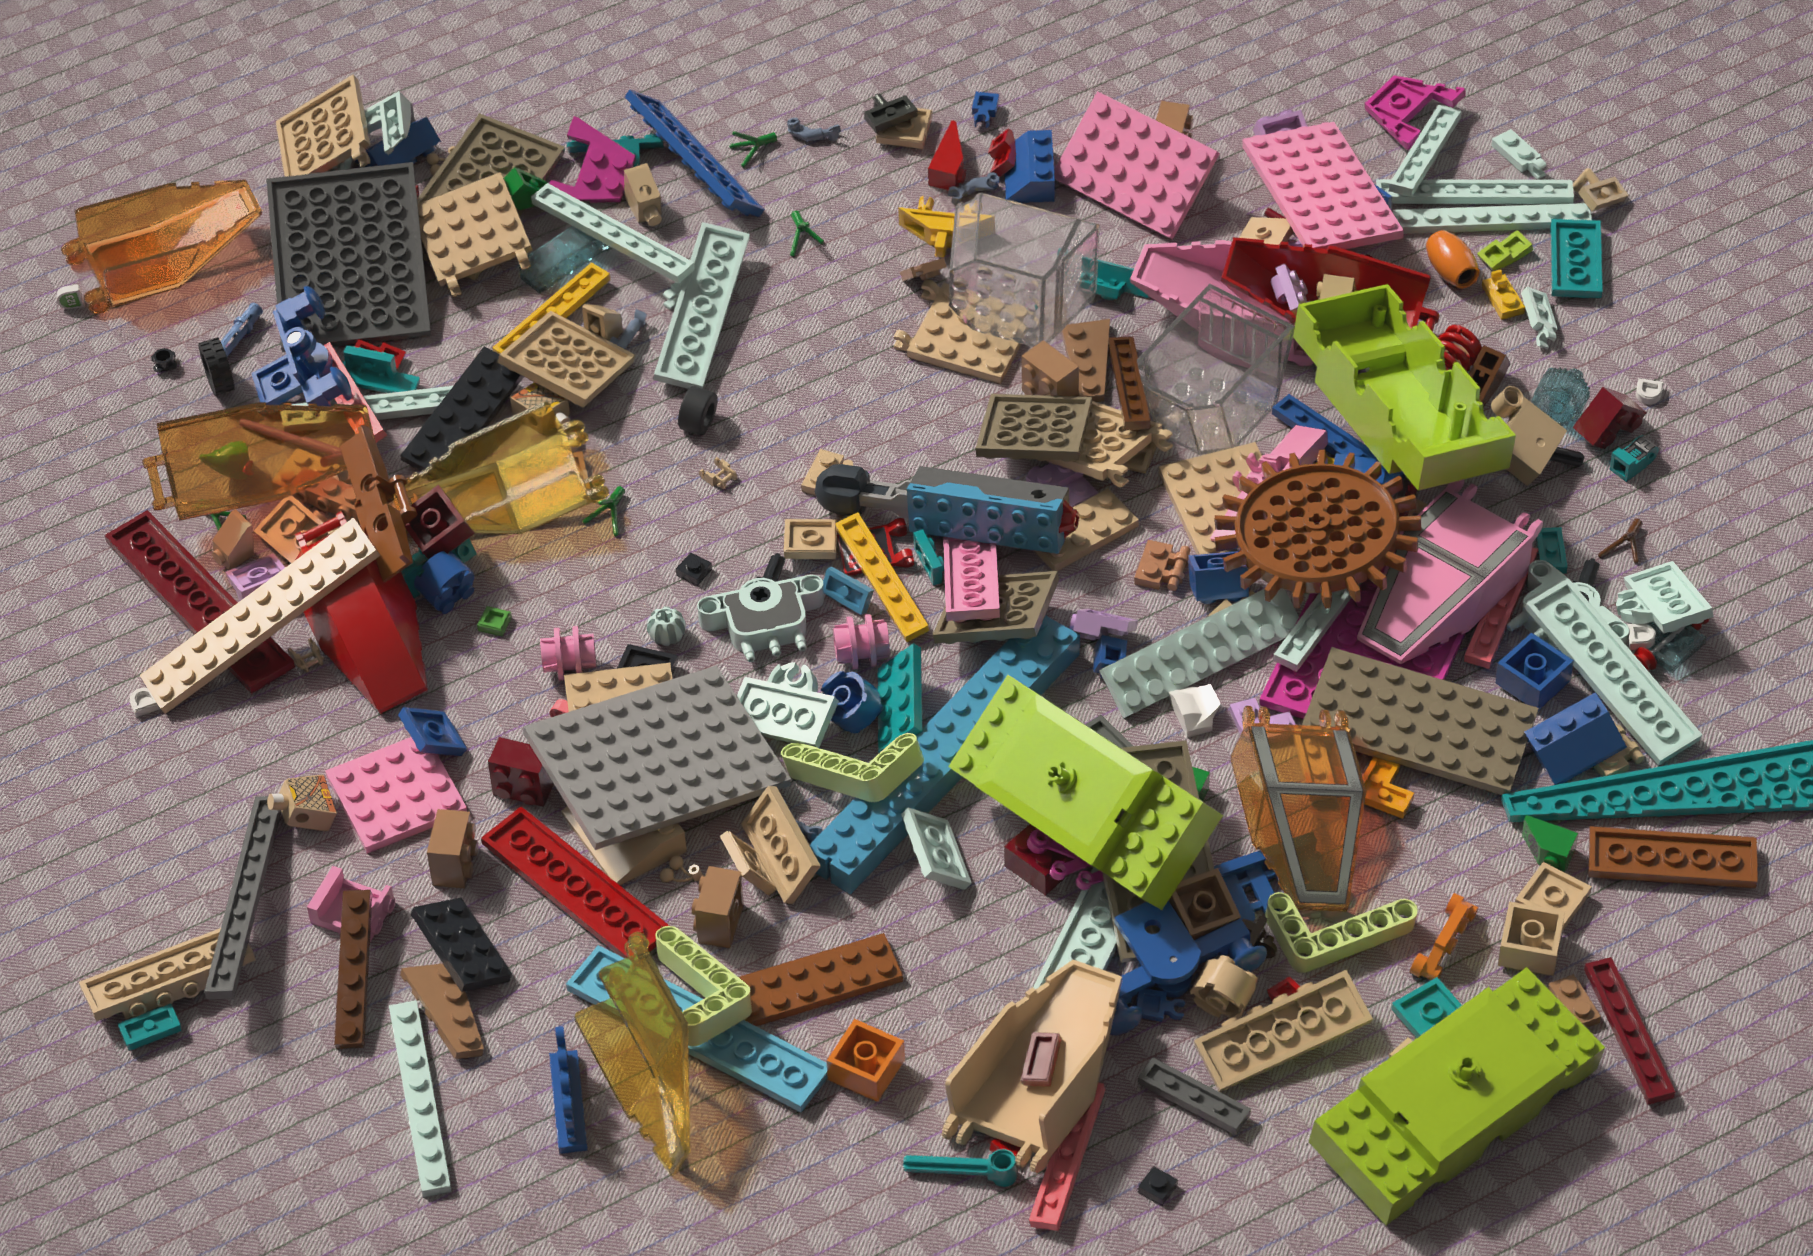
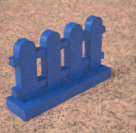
(1245, 872)
(567, 1097)

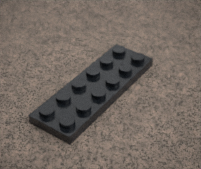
(464, 409)

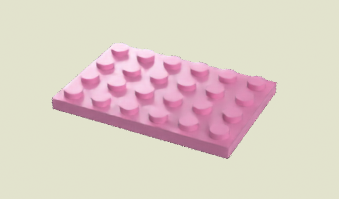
(1135, 165)

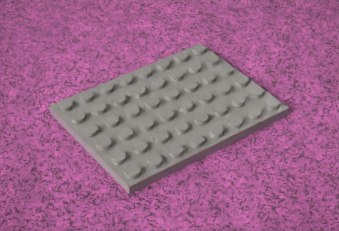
(655, 757)

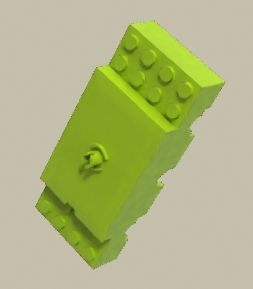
(1407, 402)
(1078, 784)
(1459, 1089)

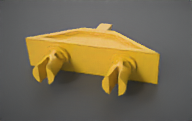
(929, 225)

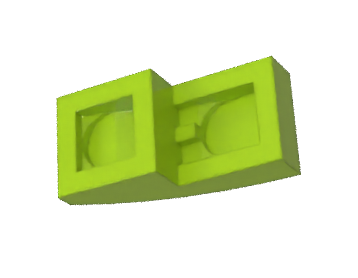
(1504, 253)

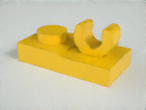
(1502, 295)

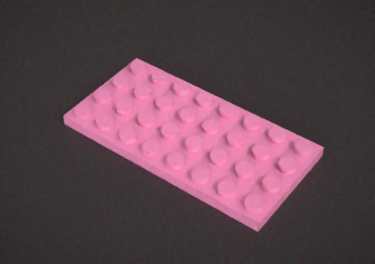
(1322, 187)

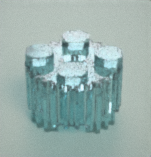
(1562, 394)

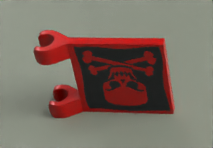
(882, 536)

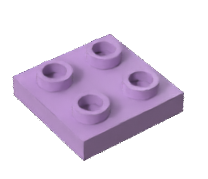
(1289, 288)

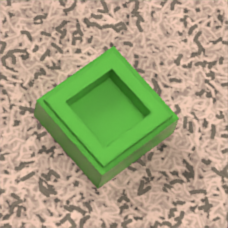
(494, 621)

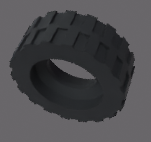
(216, 366)

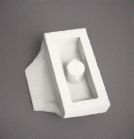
(1195, 708)

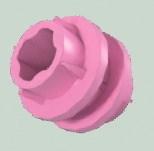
(861, 641)
(568, 652)

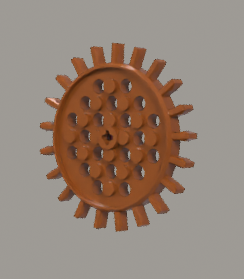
(1317, 529)

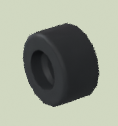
(697, 410)

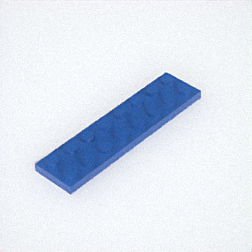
(694, 154)

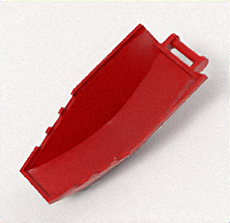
(1254, 264)
(369, 630)

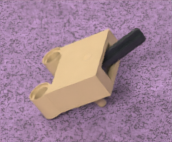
(1535, 436)

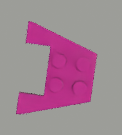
(1402, 99)
(603, 167)

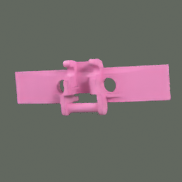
(1301, 440)

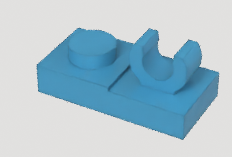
(847, 590)

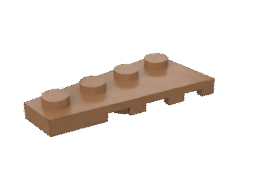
(1088, 348)

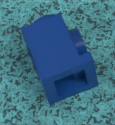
(1108, 651)

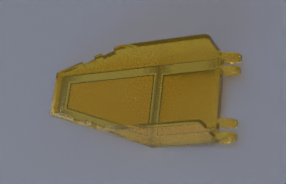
(513, 473)
(643, 1050)

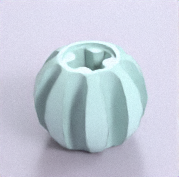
(666, 626)

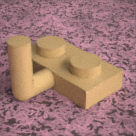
(1599, 193)
(822, 461)

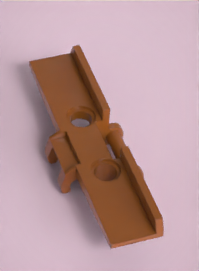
(378, 519)

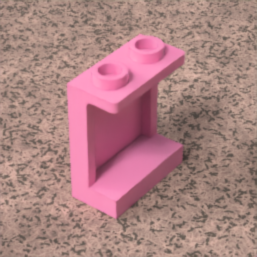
(326, 904)

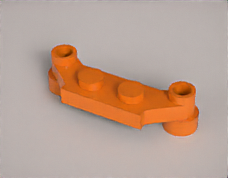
(1460, 914)

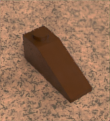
(1489, 371)

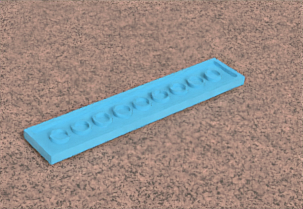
(739, 1051)

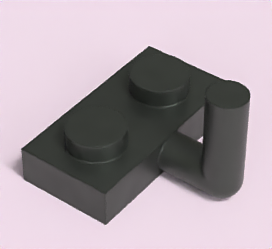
(889, 113)

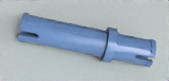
(252, 313)

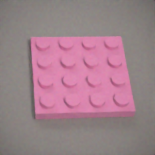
(393, 793)

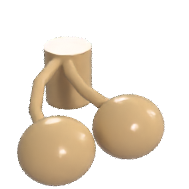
(433, 159)
(676, 863)

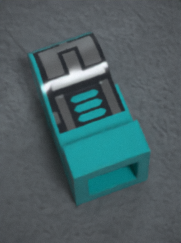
(1634, 456)

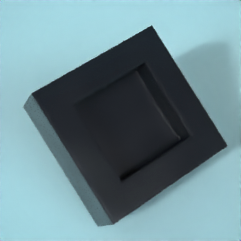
(693, 569)
(1157, 1186)

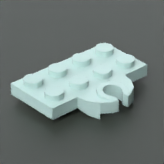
(1663, 597)
(788, 708)

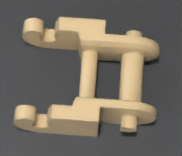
(714, 479)
(299, 661)

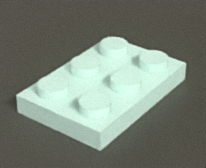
(936, 848)

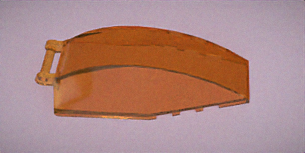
(250, 455)

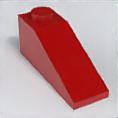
(947, 164)

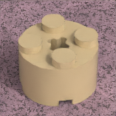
(1223, 988)

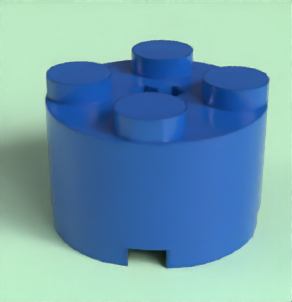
(445, 581)
(857, 699)

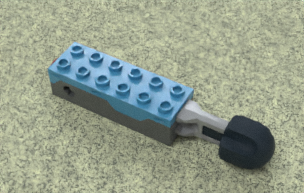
(958, 505)

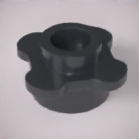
(164, 360)

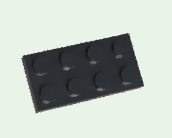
(461, 944)

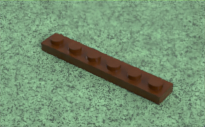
(1128, 383)
(353, 969)

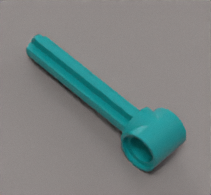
(967, 1166)

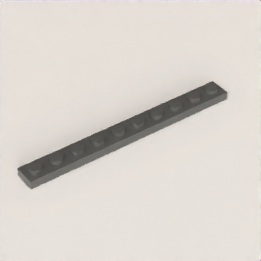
(243, 901)

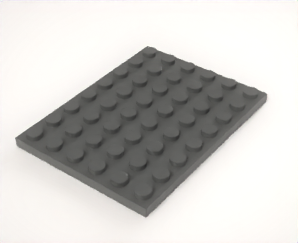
(355, 245)

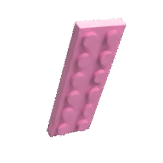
(970, 580)

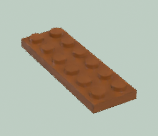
(1673, 857)
(821, 979)

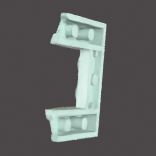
(393, 116)

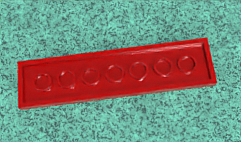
(571, 881)

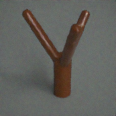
(1630, 536)

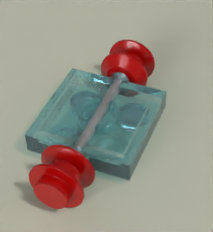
(1672, 648)

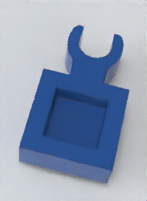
(984, 107)
(1156, 1006)

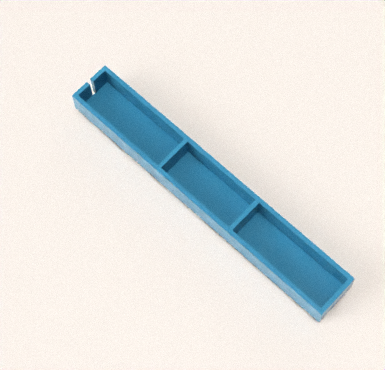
(872, 830)

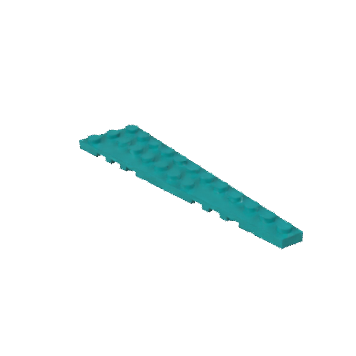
(1732, 783)

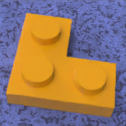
(1380, 790)

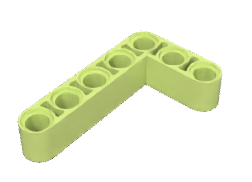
(851, 776)
(1337, 934)
(725, 994)

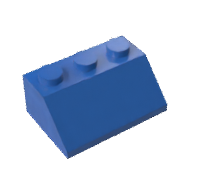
(420, 139)
(1033, 171)
(1575, 739)

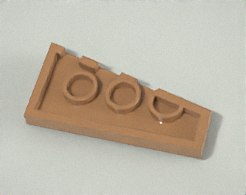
(446, 1008)

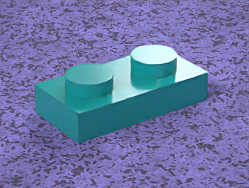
(1552, 548)
(927, 555)
(149, 1027)

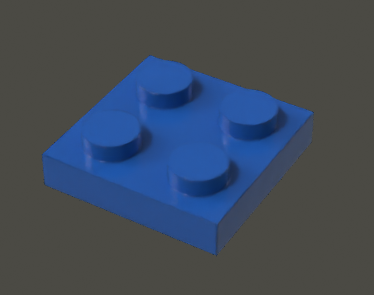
(432, 731)

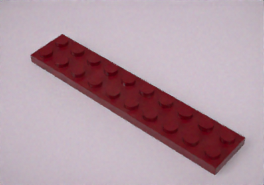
(190, 592)

